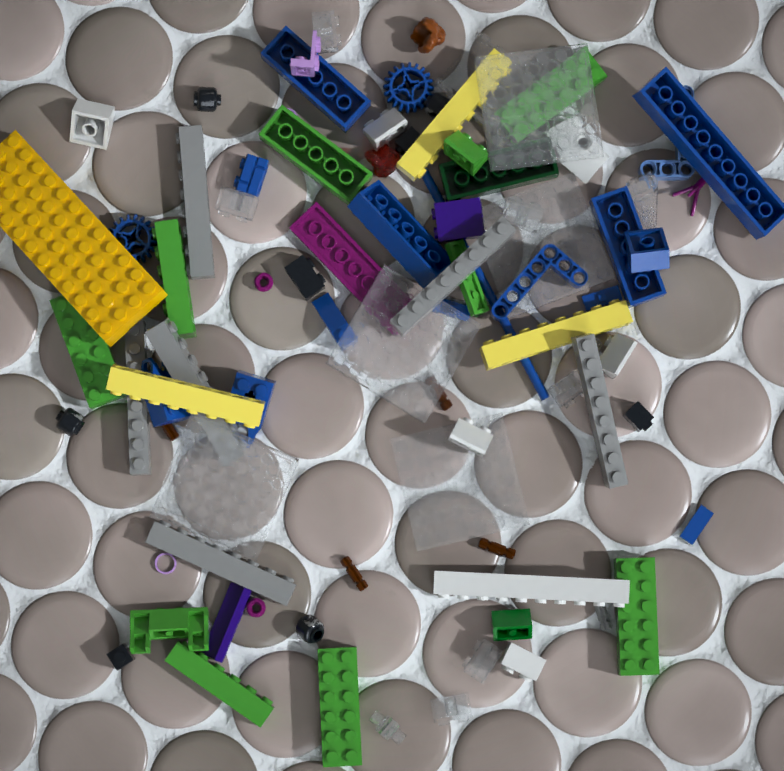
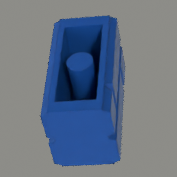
(251, 175)

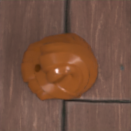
(427, 35)

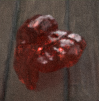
(383, 160)

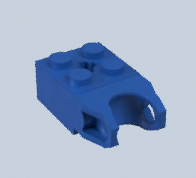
(262, 388)
(161, 414)

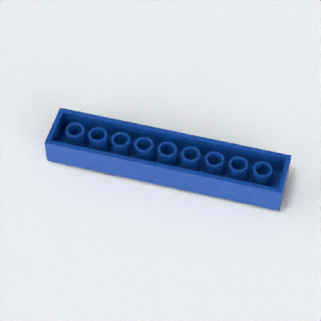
(711, 153)

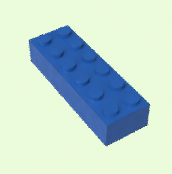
(327, 90)
(614, 216)
(400, 233)

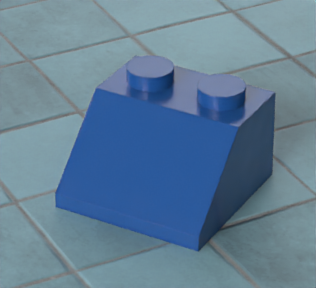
(647, 250)

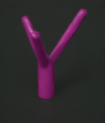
(693, 189)

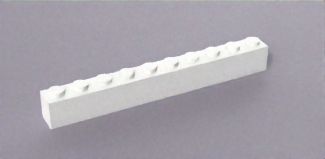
(531, 587)

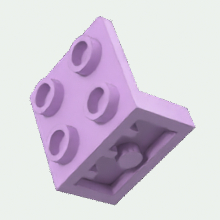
(301, 66)

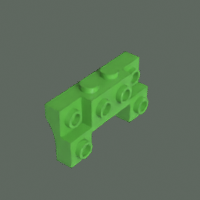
(169, 624)

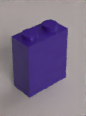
(458, 220)

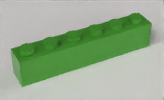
(220, 684)

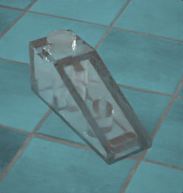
(645, 196)

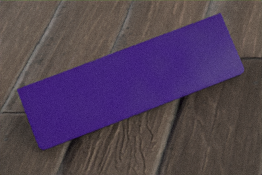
(227, 621)

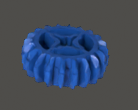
(404, 71)
(135, 232)

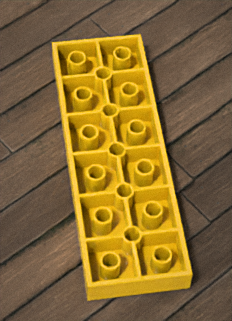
(71, 244)

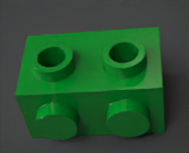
(511, 624)

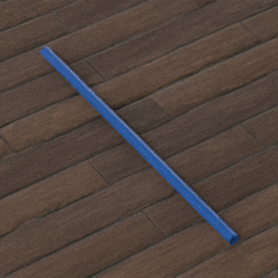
(491, 297)

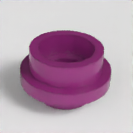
(261, 276)
(249, 607)

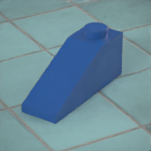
(331, 316)

